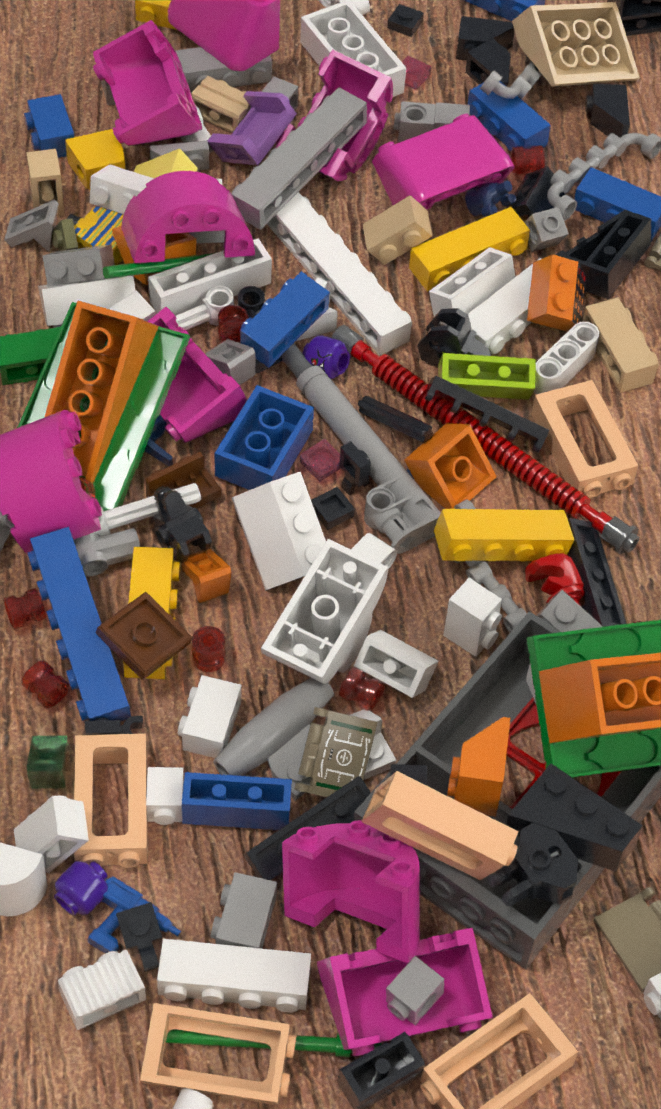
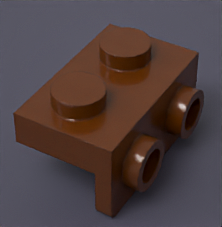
(183, 473)

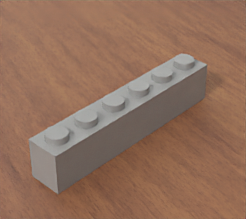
(199, 64)
(299, 157)

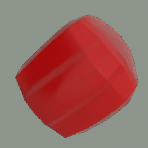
(560, 575)

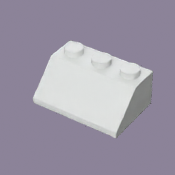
(102, 293)
(280, 529)

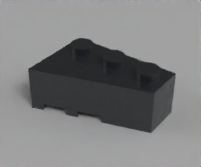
(639, 15)
(611, 251)
(582, 818)

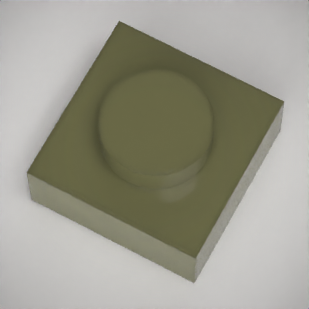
(64, 235)

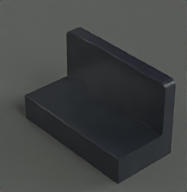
(532, 193)

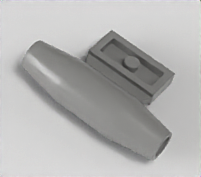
(277, 735)

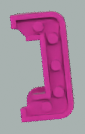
(230, 30)
(147, 87)
(442, 162)
(200, 394)
(359, 981)

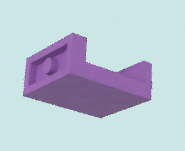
(257, 131)

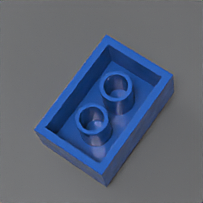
(263, 439)

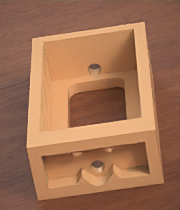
(591, 480)
(440, 826)
(132, 847)
(522, 1017)
(274, 1034)

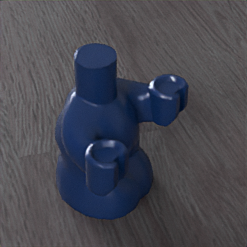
(484, 198)

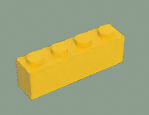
(448, 253)
(502, 534)
(154, 572)

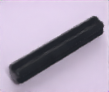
(395, 419)

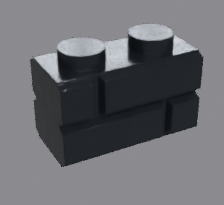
(380, 1072)

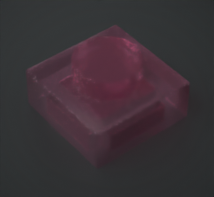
(416, 72)
(321, 460)

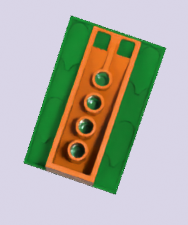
(116, 381)
(599, 697)

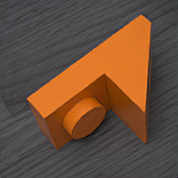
(209, 574)

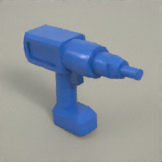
(120, 898)

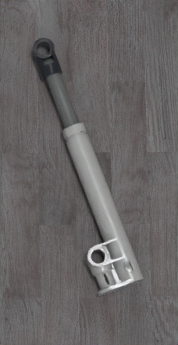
(397, 502)

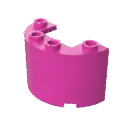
(365, 83)
(182, 205)
(42, 480)
(358, 874)

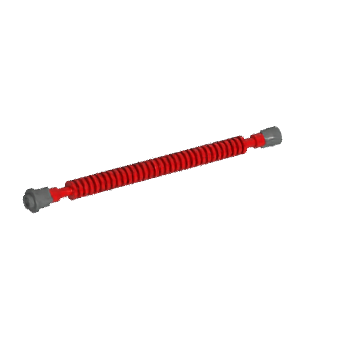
(496, 447)

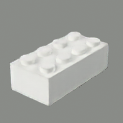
(348, 32)

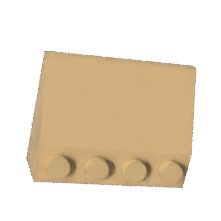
(576, 43)

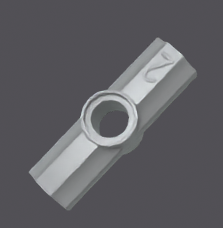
(99, 552)

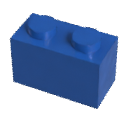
(49, 124)

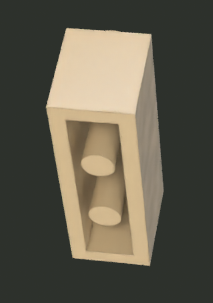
(621, 345)

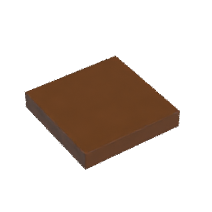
(144, 635)

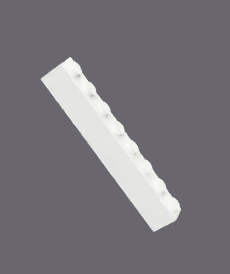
(349, 283)

